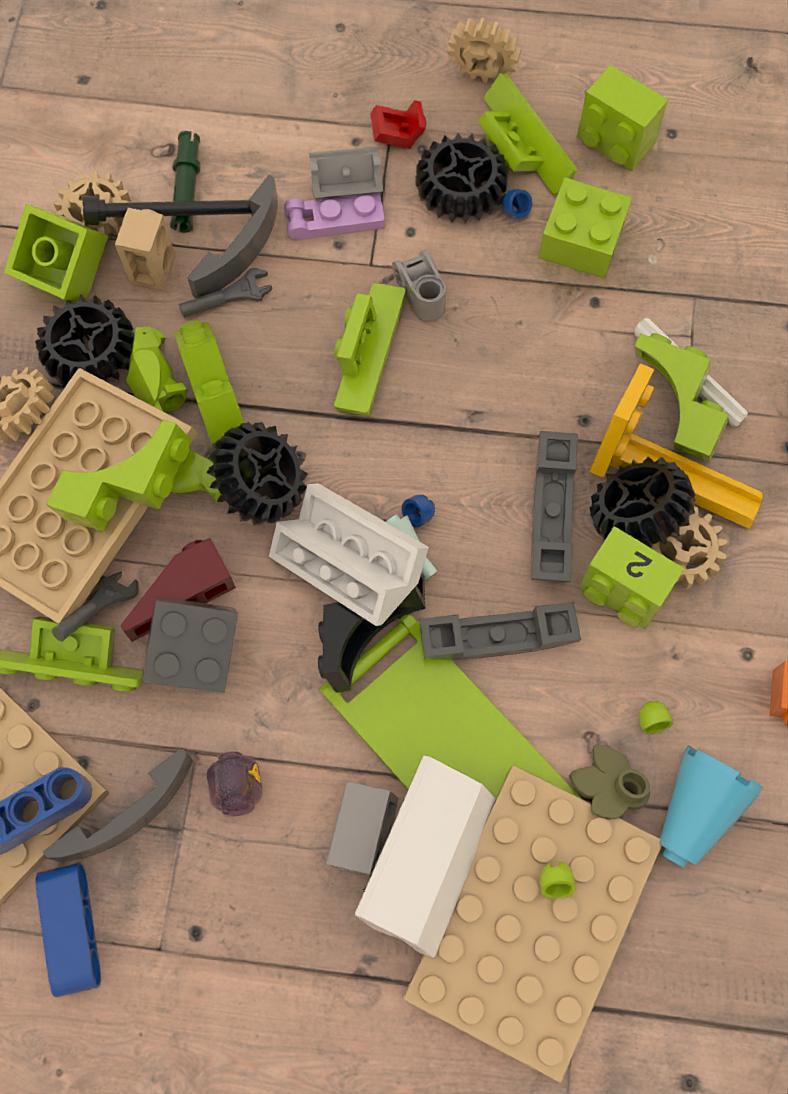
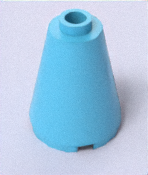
(703, 806)

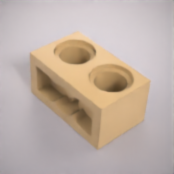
(145, 248)

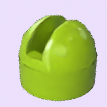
(654, 717)
(557, 881)

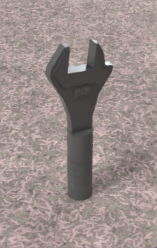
(244, 288)
(108, 593)

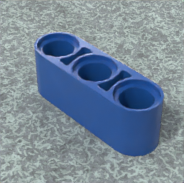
(52, 807)
(68, 930)

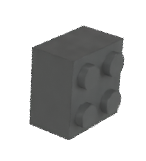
(189, 644)

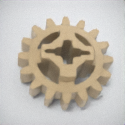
(483, 50)
(71, 204)
(22, 402)
(700, 547)

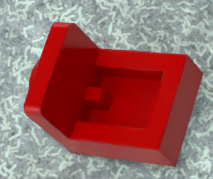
(398, 126)

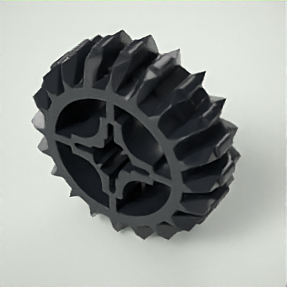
(467, 166)
(107, 335)
(238, 471)
(644, 501)

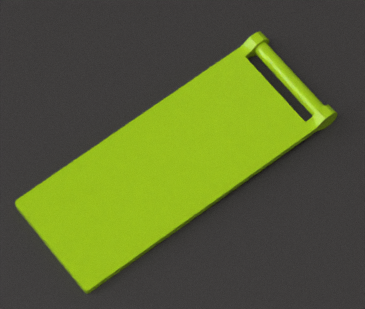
(436, 713)

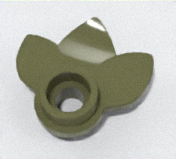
(608, 783)

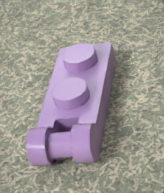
(334, 215)

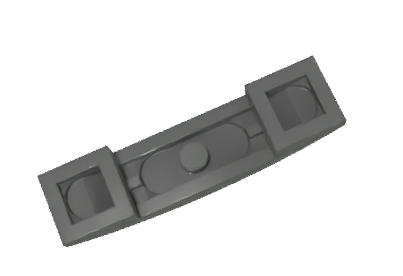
(216, 272)
(553, 507)
(499, 634)
(81, 844)

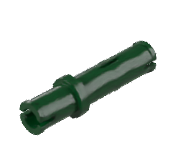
(186, 168)

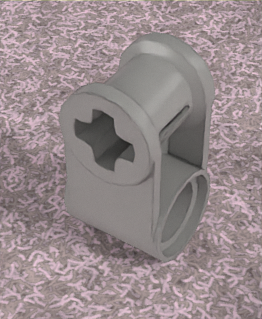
(422, 281)

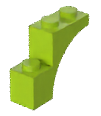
(686, 372)
(208, 378)
(142, 478)

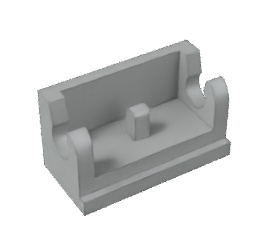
(346, 172)
(362, 828)

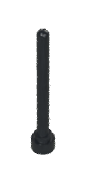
(97, 210)

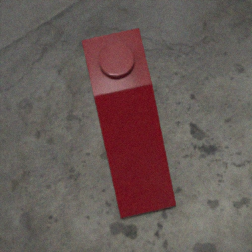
(191, 575)

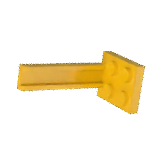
(712, 489)

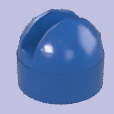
(521, 201)
(418, 504)

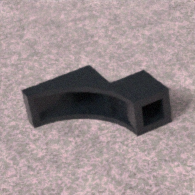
(347, 635)

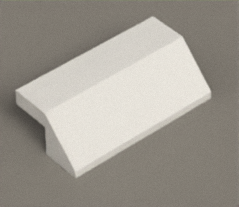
(349, 554)
(426, 857)

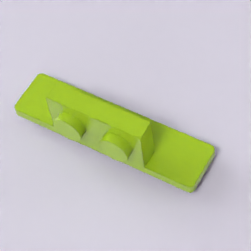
(523, 136)
(366, 346)
(81, 656)

